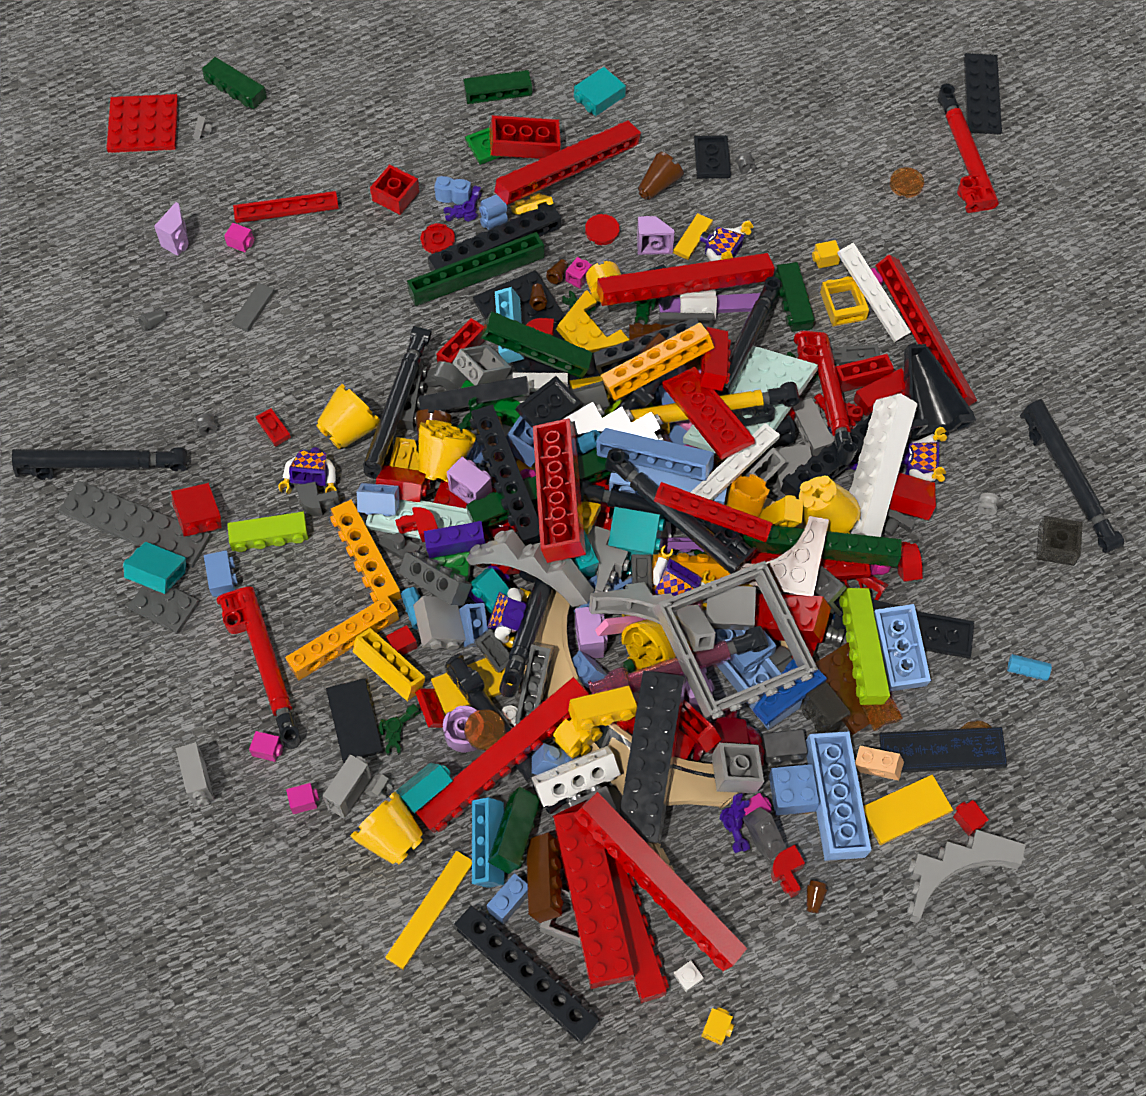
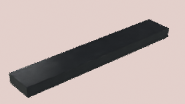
(484, 393)

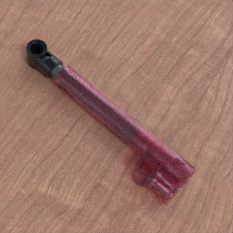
(752, 640)

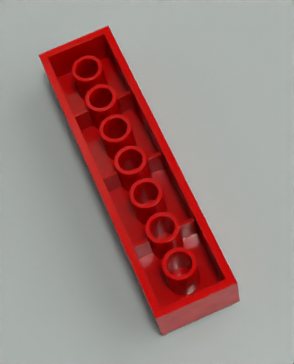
(558, 491)
(593, 903)

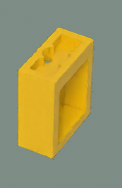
(846, 315)

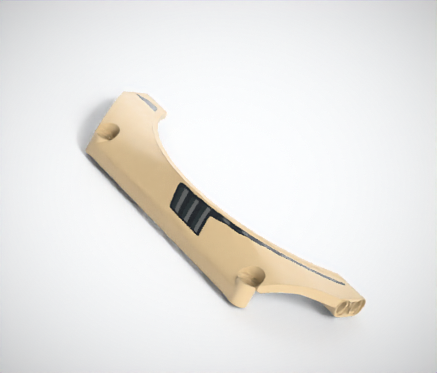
(690, 780)

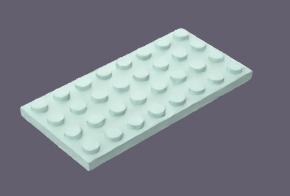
(763, 371)

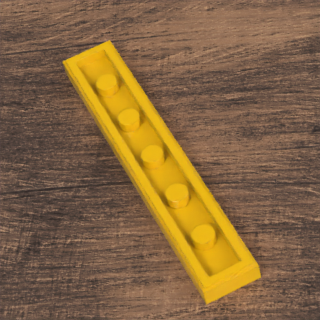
(429, 910)

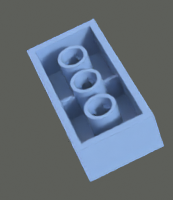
(908, 638)

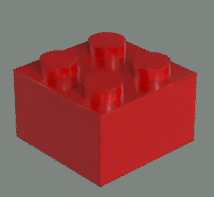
(394, 189)

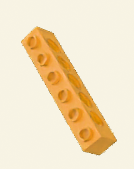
(657, 361)
(348, 513)
(341, 638)

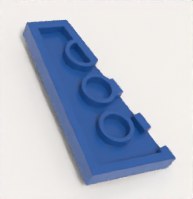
(773, 706)

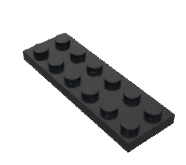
(982, 93)

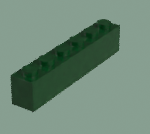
(536, 345)

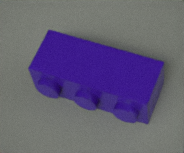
(454, 539)

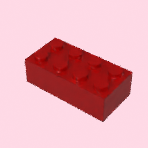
(524, 137)
(808, 613)

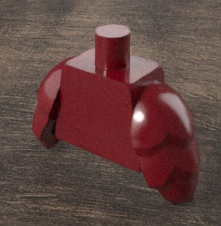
(733, 731)

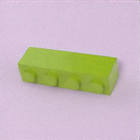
(267, 531)

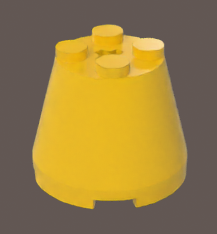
(346, 418)
(442, 447)
(829, 501)
(646, 643)
(389, 830)

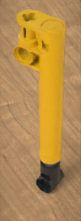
(785, 394)

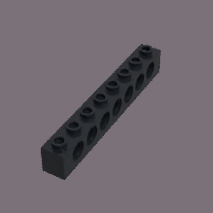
(541, 220)
(487, 417)
(824, 463)
(477, 917)

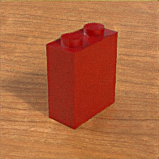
(411, 482)
(913, 496)
(196, 509)

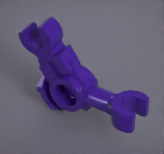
(467, 209)
(732, 821)

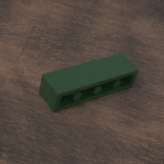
(234, 83)
(497, 87)
(794, 297)
(514, 830)

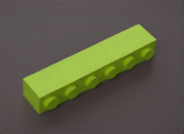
(864, 646)

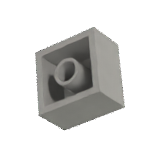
(737, 768)

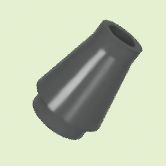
(151, 319)

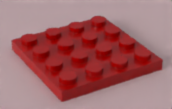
(142, 123)

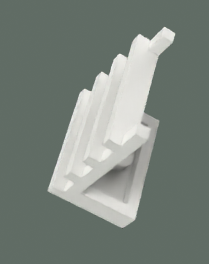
(699, 302)

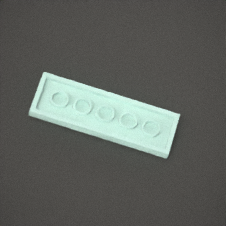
(443, 514)

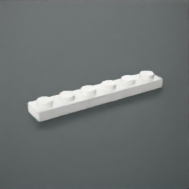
(873, 292)
(736, 464)

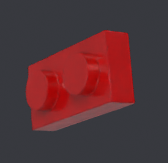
(273, 427)
(430, 707)

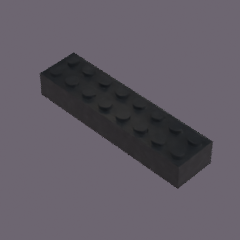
(652, 753)

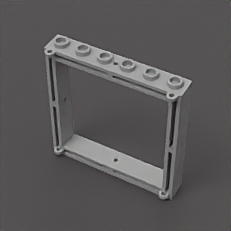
(783, 618)

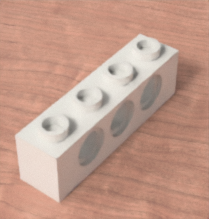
(564, 774)

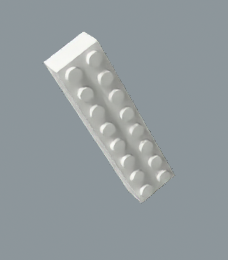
(881, 461)

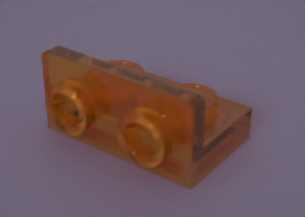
(882, 714)

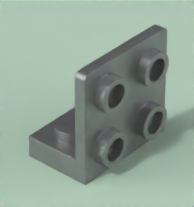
(829, 588)
(589, 793)

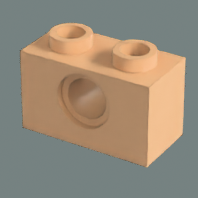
(879, 763)

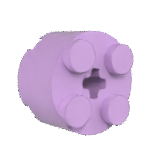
(453, 728)

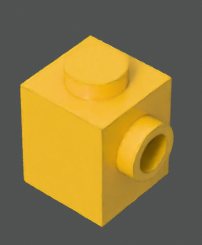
(826, 254)
(718, 1026)

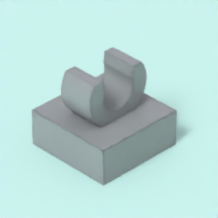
(201, 128)
(376, 786)

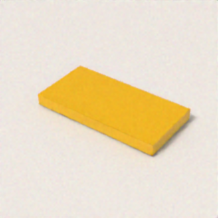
(450, 695)
(906, 809)

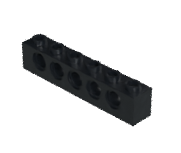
(618, 354)

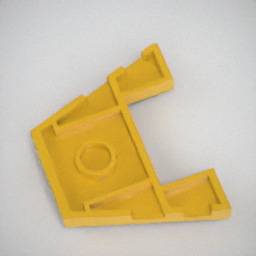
(582, 331)

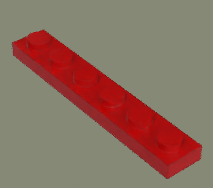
(285, 207)
(713, 512)

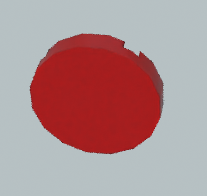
(602, 229)
(442, 238)

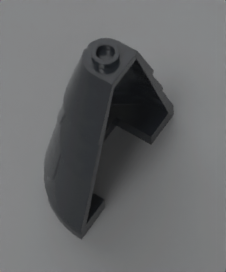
(935, 394)

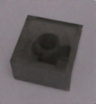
(1059, 540)
(825, 709)

